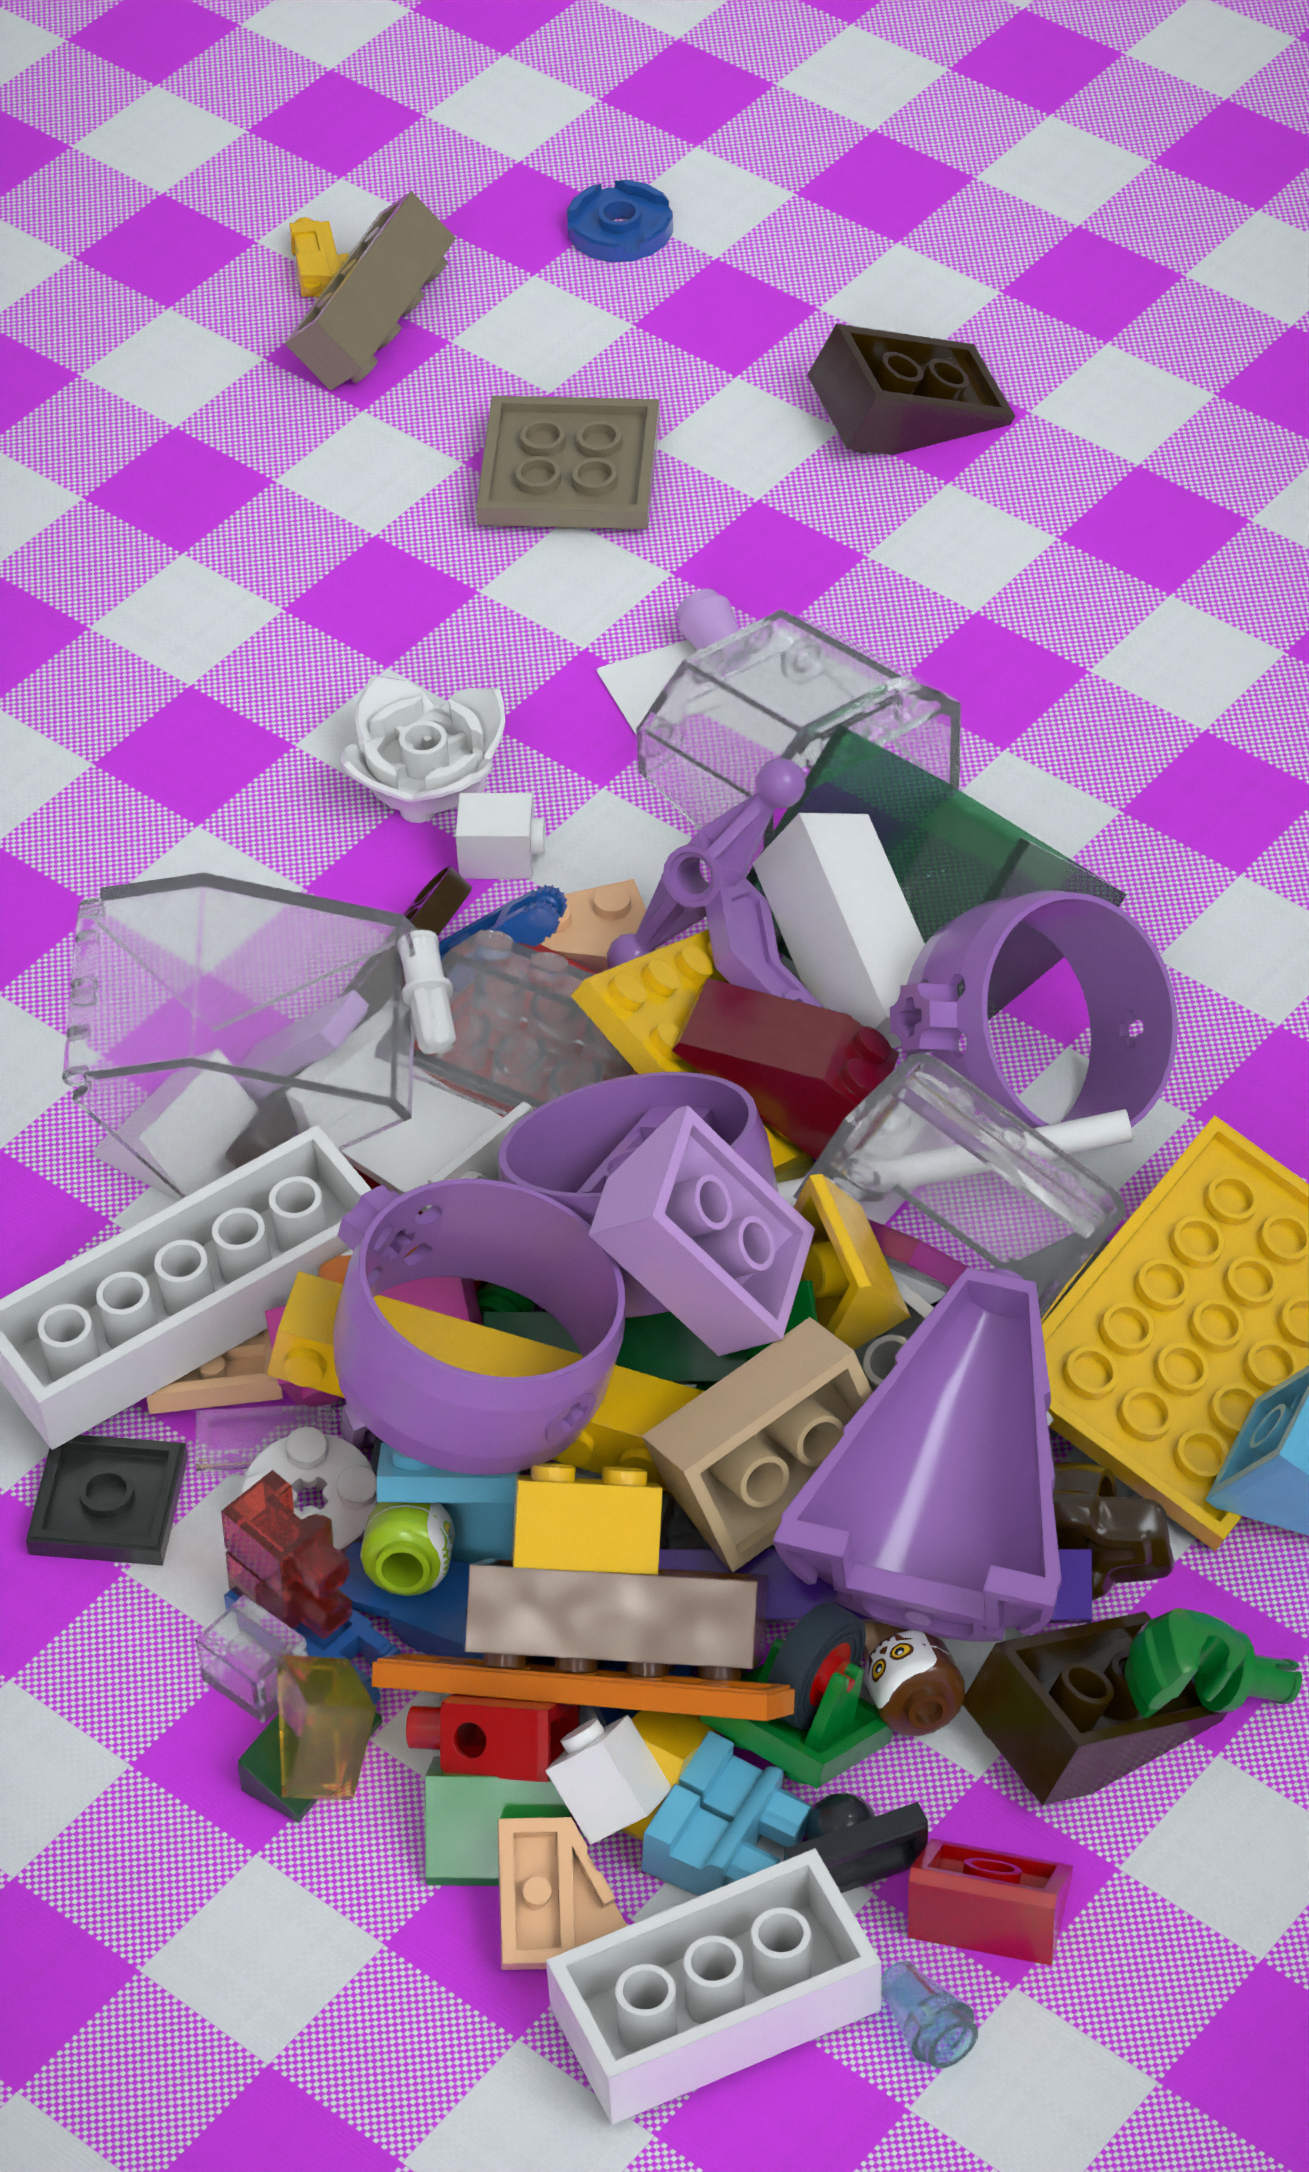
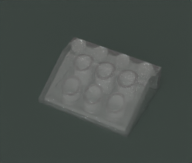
(516, 1028)

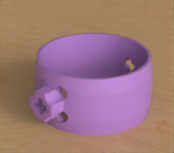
(1118, 976)
(493, 1236)

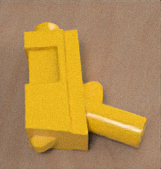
(315, 255)

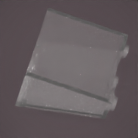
(781, 695)

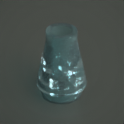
(931, 2018)

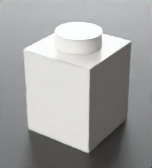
(498, 835)
(607, 1777)

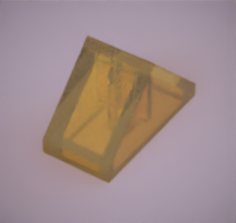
(321, 1726)

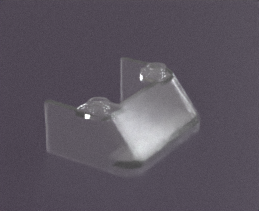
(974, 1175)

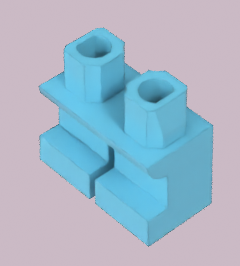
(716, 1818)

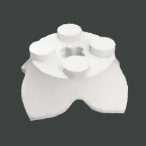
(421, 751)

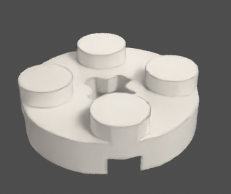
(328, 1463)

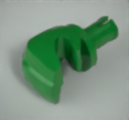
(1221, 1657)

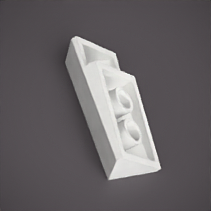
(841, 914)

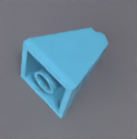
(1269, 1460)

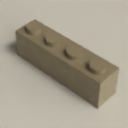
(372, 292)

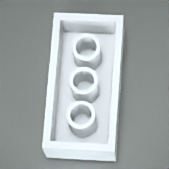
(714, 1985)

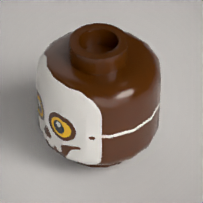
(914, 1683)

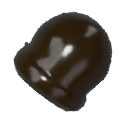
(1124, 1532)

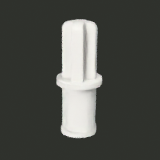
(427, 992)

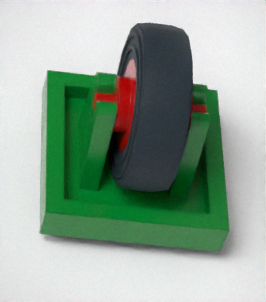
(830, 1720)

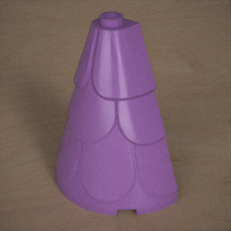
(943, 1478)

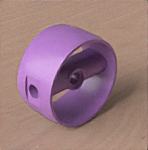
(586, 1134)

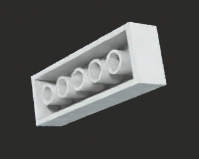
(173, 1287)

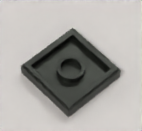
(108, 1500)

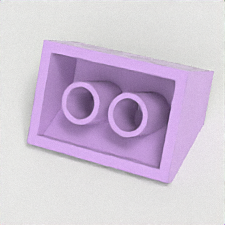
(705, 1235)

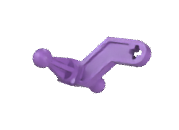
(735, 910)

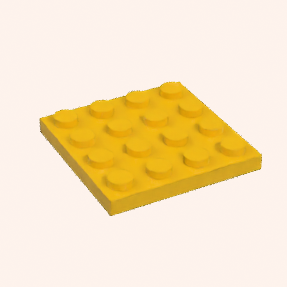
(645, 1006)

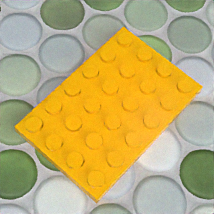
(1185, 1325)

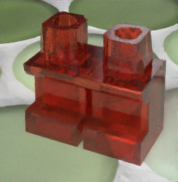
(285, 1559)

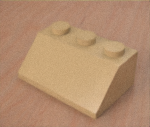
(758, 1438)

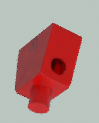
(493, 1735)

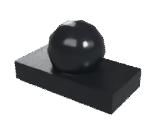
(859, 1844)

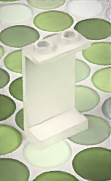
(439, 1142)

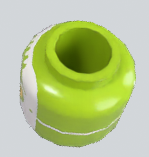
(407, 1546)

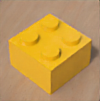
(585, 1521)

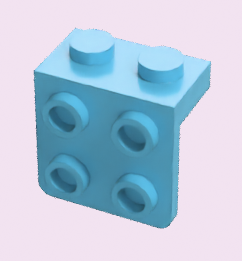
(477, 1503)

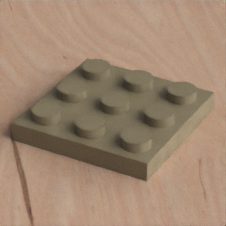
(568, 462)

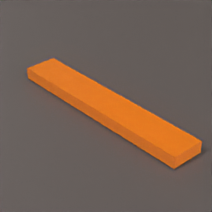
(598, 1688)

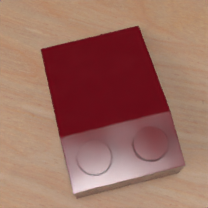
(792, 1057)

